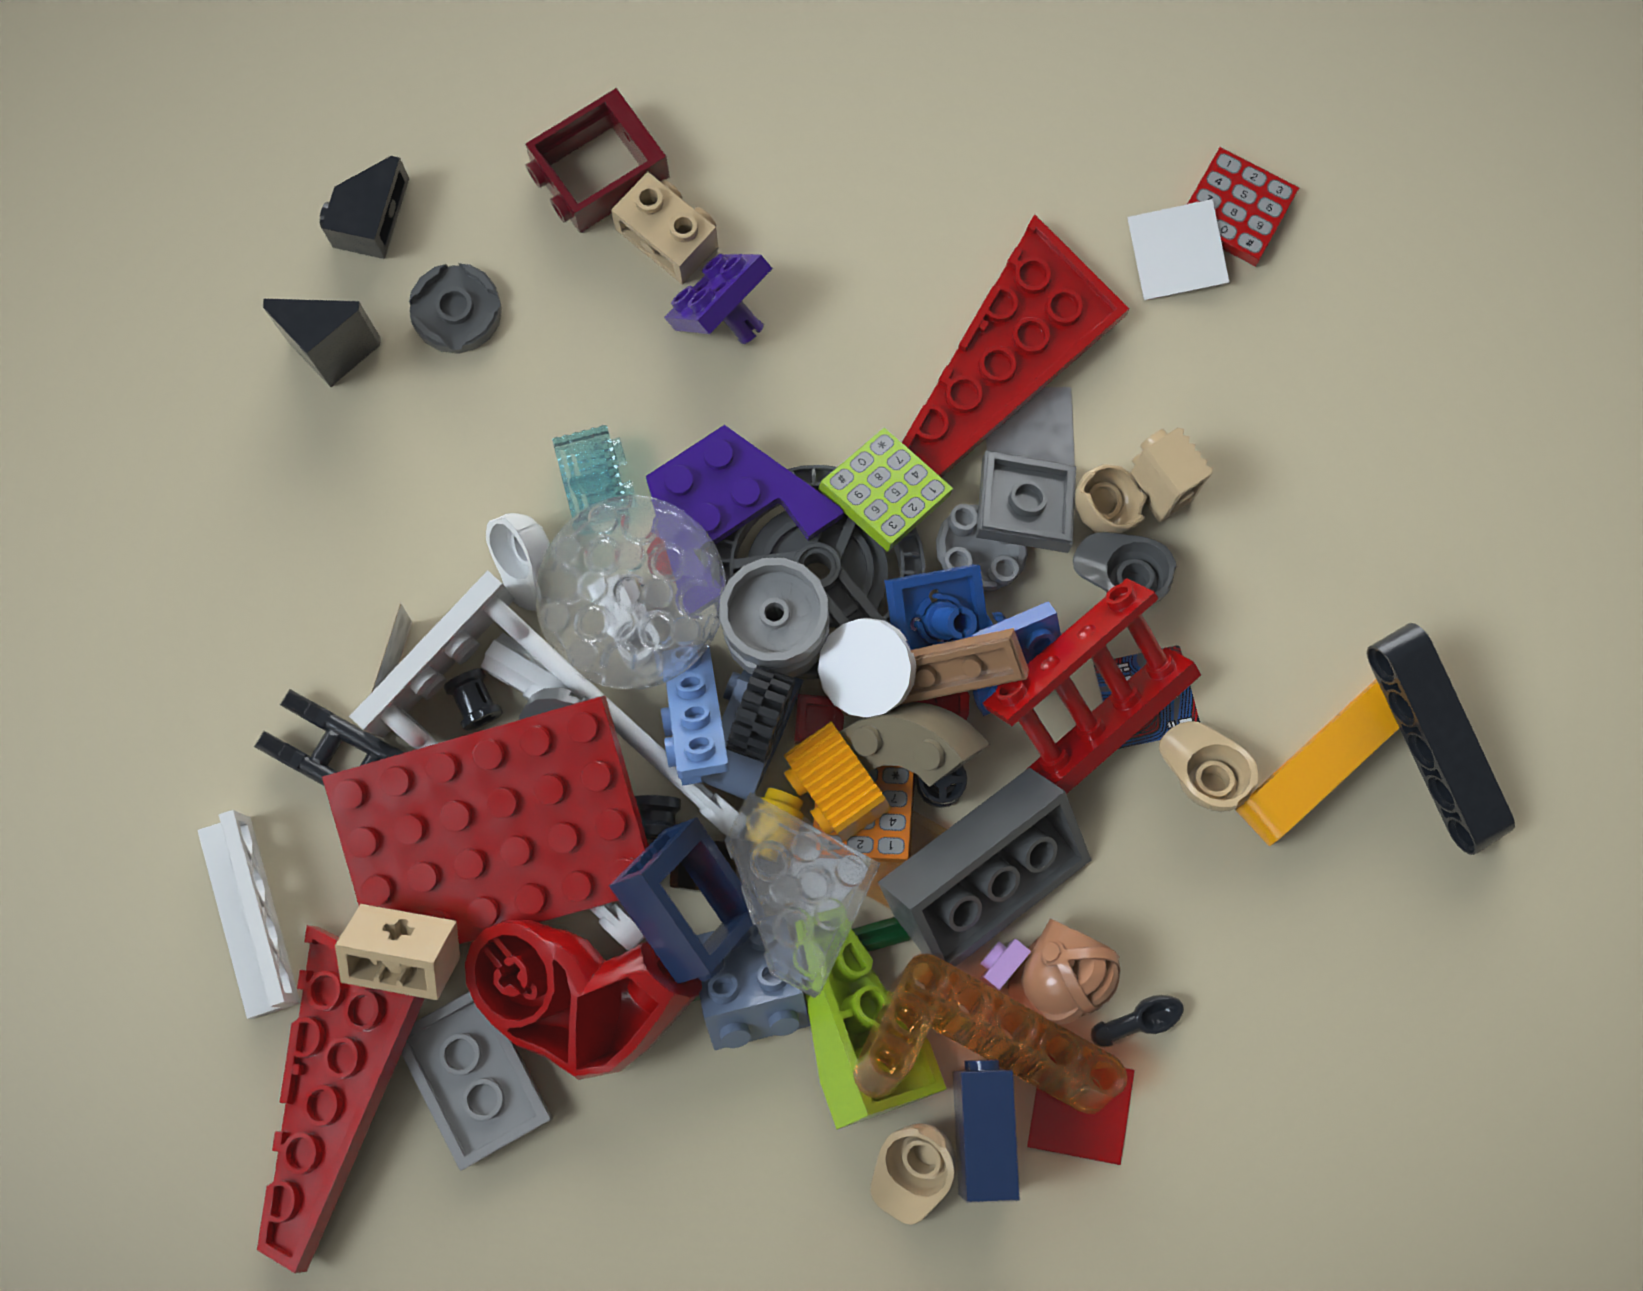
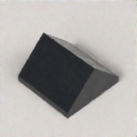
(325, 333)

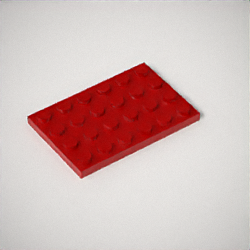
(493, 822)

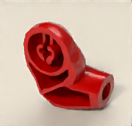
(568, 1002)

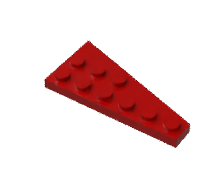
(1023, 336)
(331, 1089)

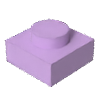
(1003, 962)

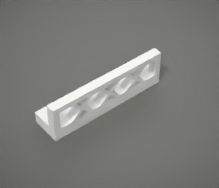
(248, 915)

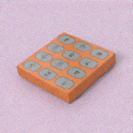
(891, 834)

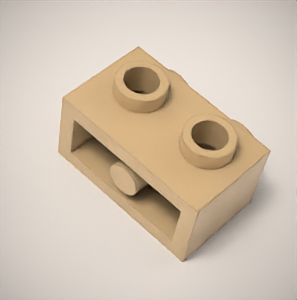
(666, 227)

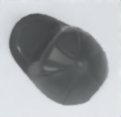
(1112, 557)

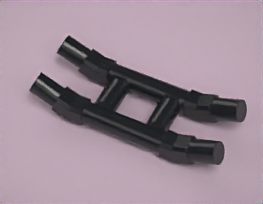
(335, 730)

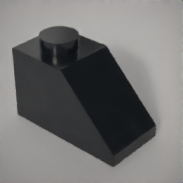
(366, 209)

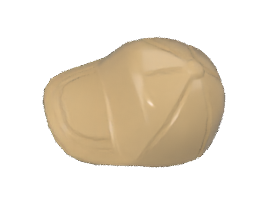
(1209, 766)
(913, 1172)

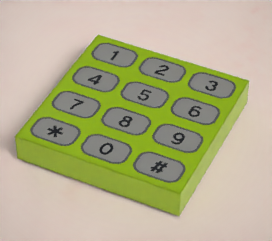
(885, 489)

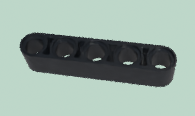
(1440, 738)

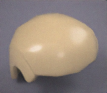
(1109, 499)

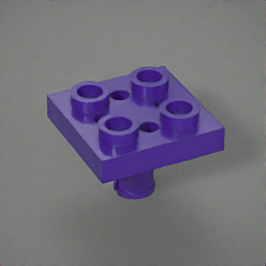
(720, 297)

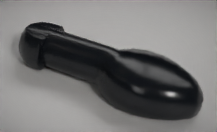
(1150, 1016)

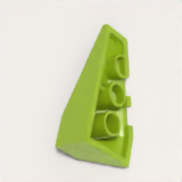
(839, 1028)

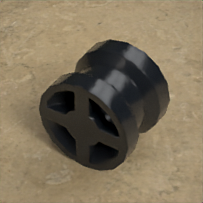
(946, 796)
(657, 813)

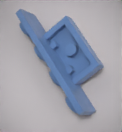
(694, 723)

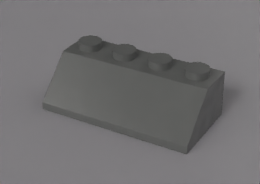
(987, 868)

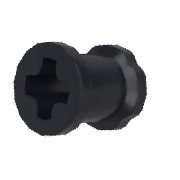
(473, 699)

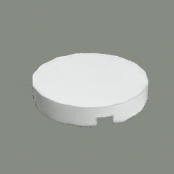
(866, 667)

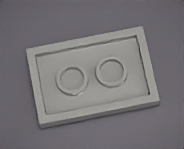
(472, 1081)

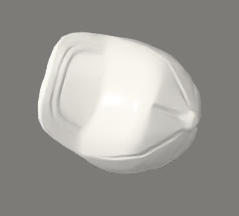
(518, 551)

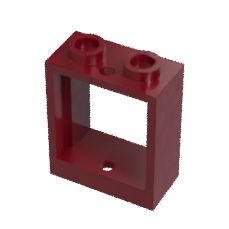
(577, 130)

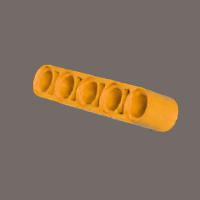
(1320, 765)

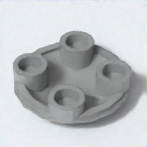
(959, 547)

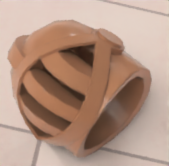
(1065, 974)

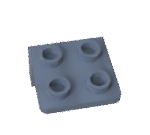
(747, 1000)

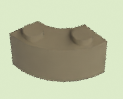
(916, 738)

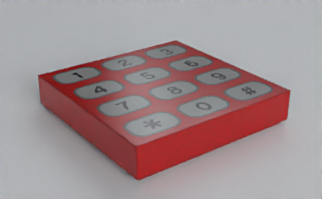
(1245, 202)

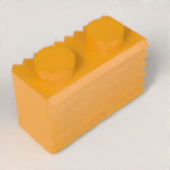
(836, 782)

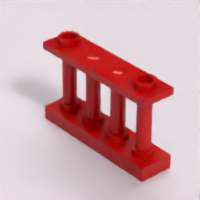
(1117, 717)

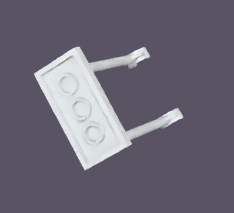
(455, 641)

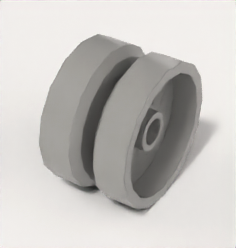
(778, 591)

